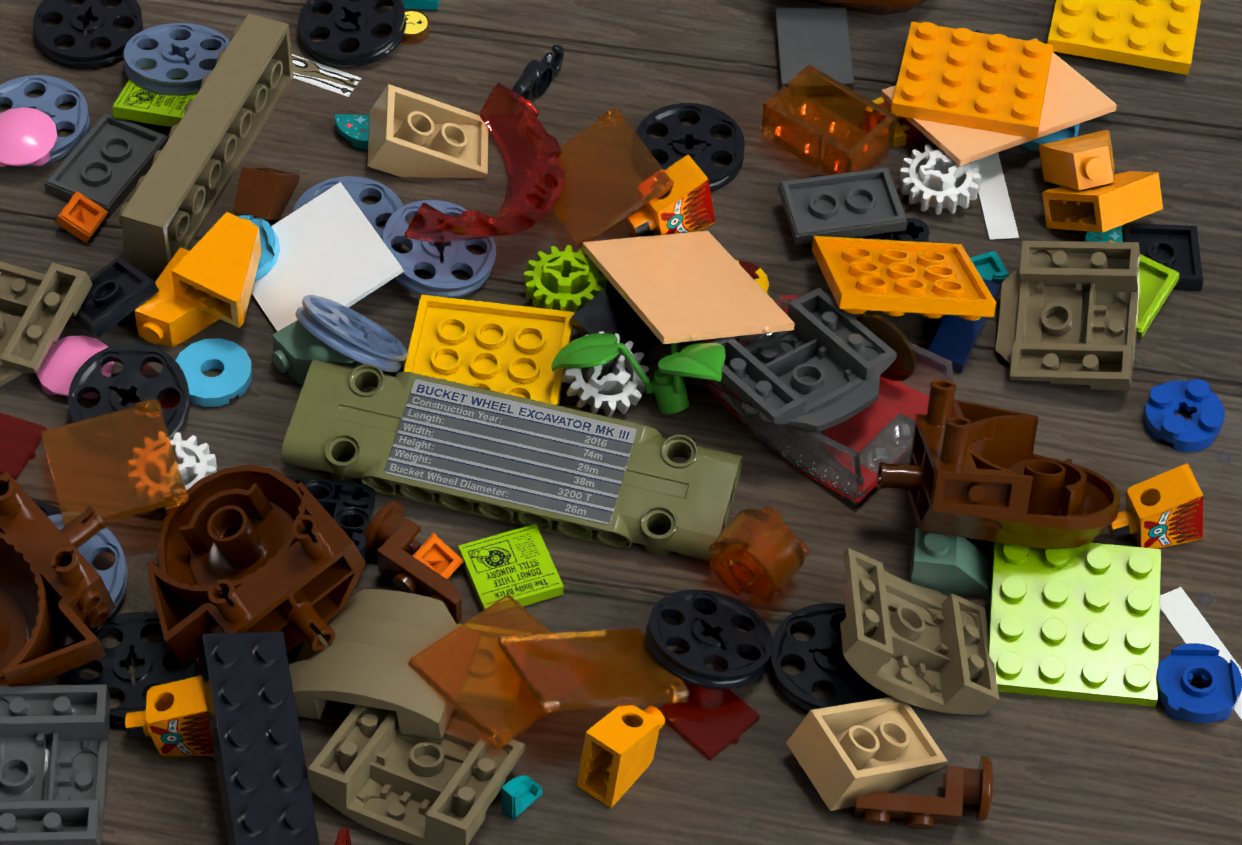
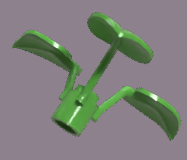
(694, 361)

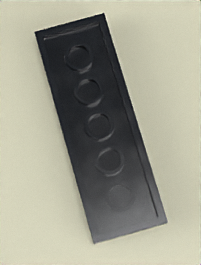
(256, 739)

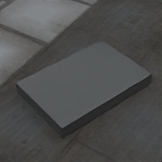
(815, 39)
(106, 162)
(842, 205)

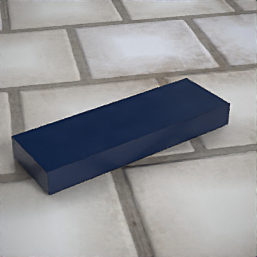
(958, 336)

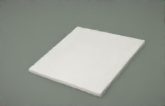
(324, 253)

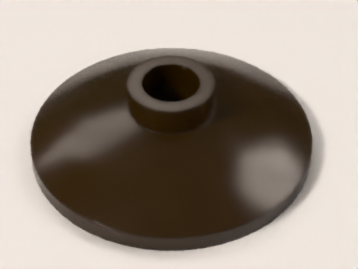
(890, 334)

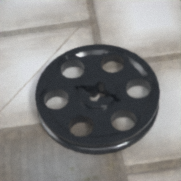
(99, 31)
(345, 33)
(698, 136)
(130, 383)
(709, 639)
(813, 658)
(117, 662)

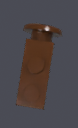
(395, 543)
(959, 788)

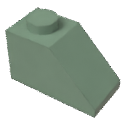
(297, 347)
(950, 565)

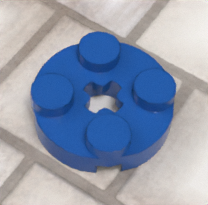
(1189, 397)
(1193, 704)

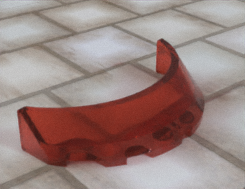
(532, 170)

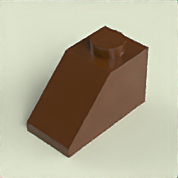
(264, 192)

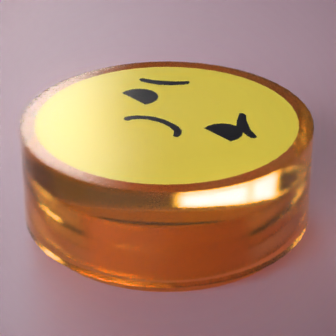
(416, 27)

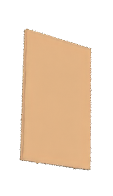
(1066, 103)
(687, 287)

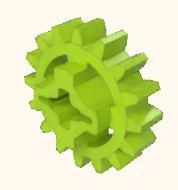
(563, 280)

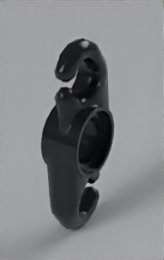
(539, 74)

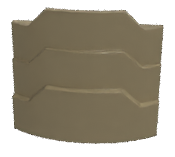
(35, 313)
(1072, 314)
(916, 641)
(371, 660)
(411, 783)

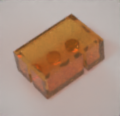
(828, 123)

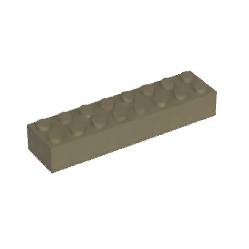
(207, 144)

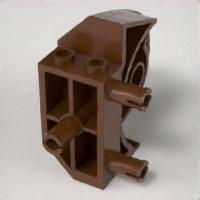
(980, 480)
(251, 559)
(46, 591)

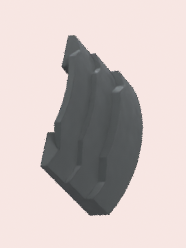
(812, 373)
(53, 764)

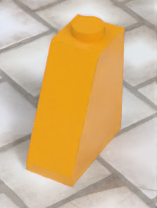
(1079, 161)
(1104, 206)
(221, 269)
(167, 318)

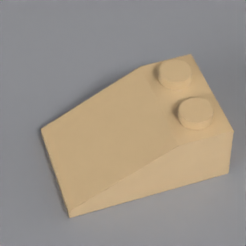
(425, 138)
(863, 749)

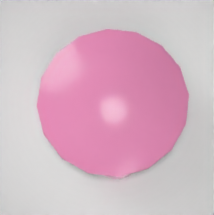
(26, 137)
(64, 361)

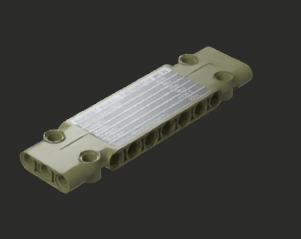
(512, 459)

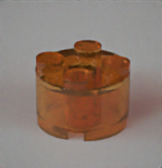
(757, 554)

